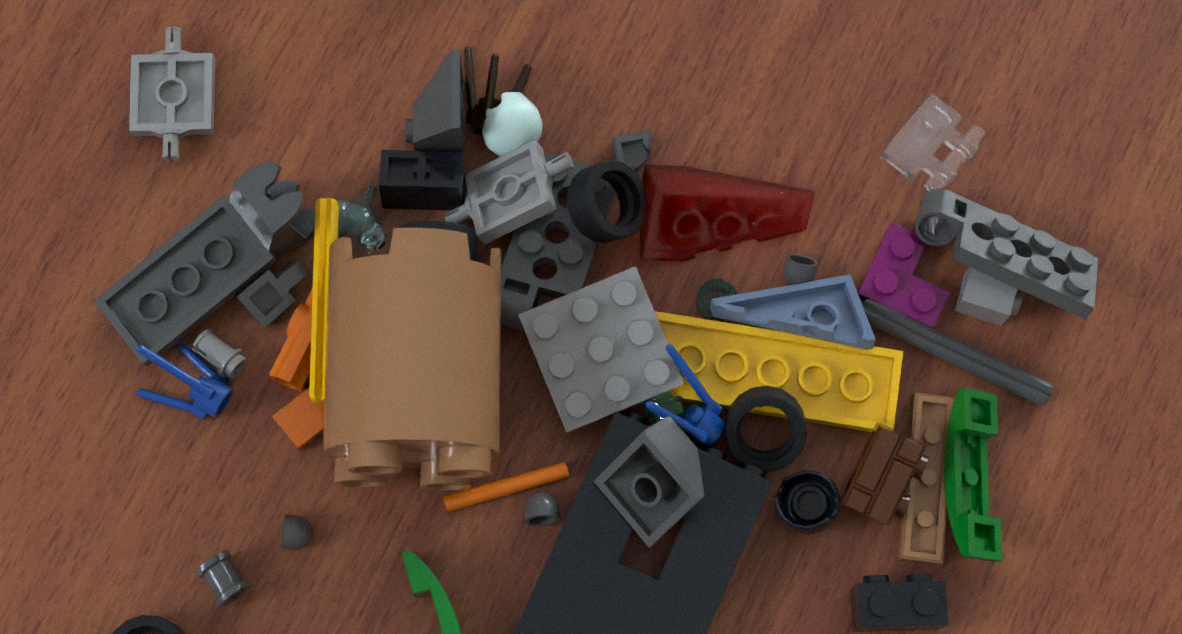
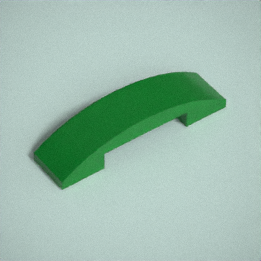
(966, 475)
(425, 583)

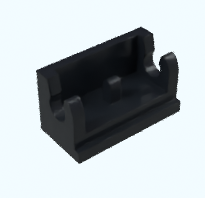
(421, 180)

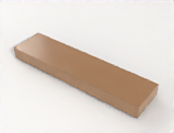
(926, 514)

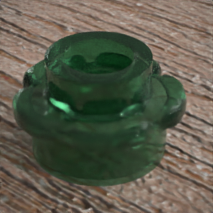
(668, 402)

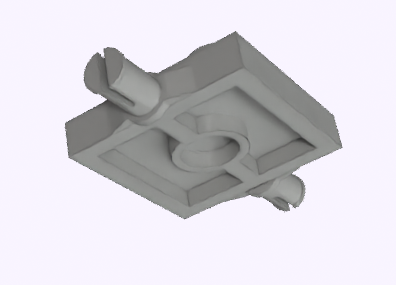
(172, 94)
(510, 191)

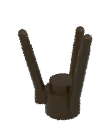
(477, 112)

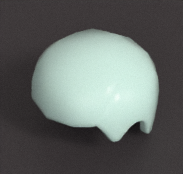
(511, 124)

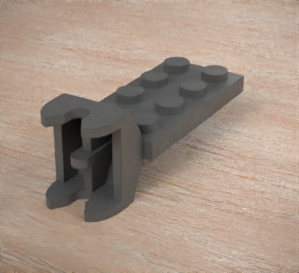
(208, 261)

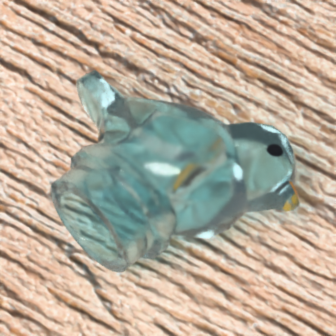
(360, 223)

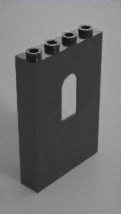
(594, 594)

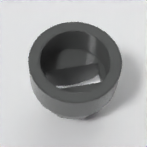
(799, 268)
(541, 510)
(296, 532)

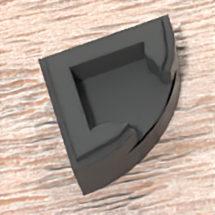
(632, 148)

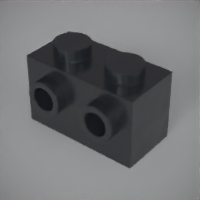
(899, 605)

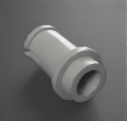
(226, 359)

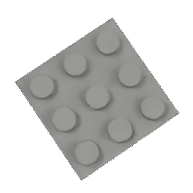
(600, 349)

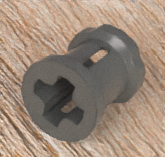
(223, 578)

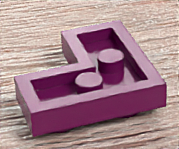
(892, 282)

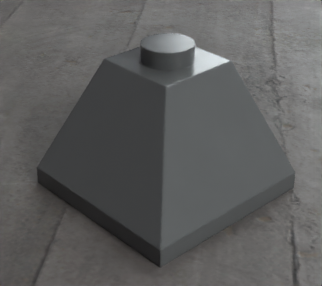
(440, 110)
(654, 480)

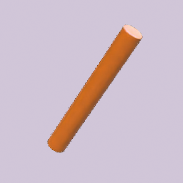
(506, 486)

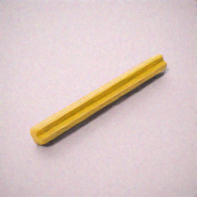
(324, 235)

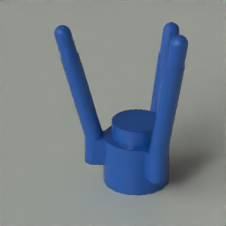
(208, 394)
(697, 422)

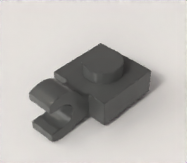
(269, 295)

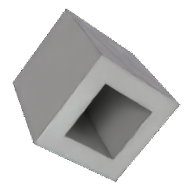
(987, 298)

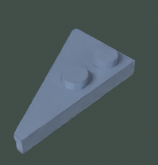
(813, 309)

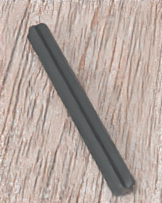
(957, 353)

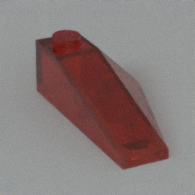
(711, 210)

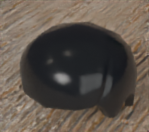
(807, 502)

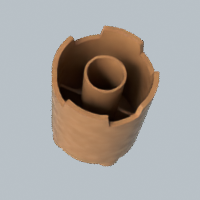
(413, 361)

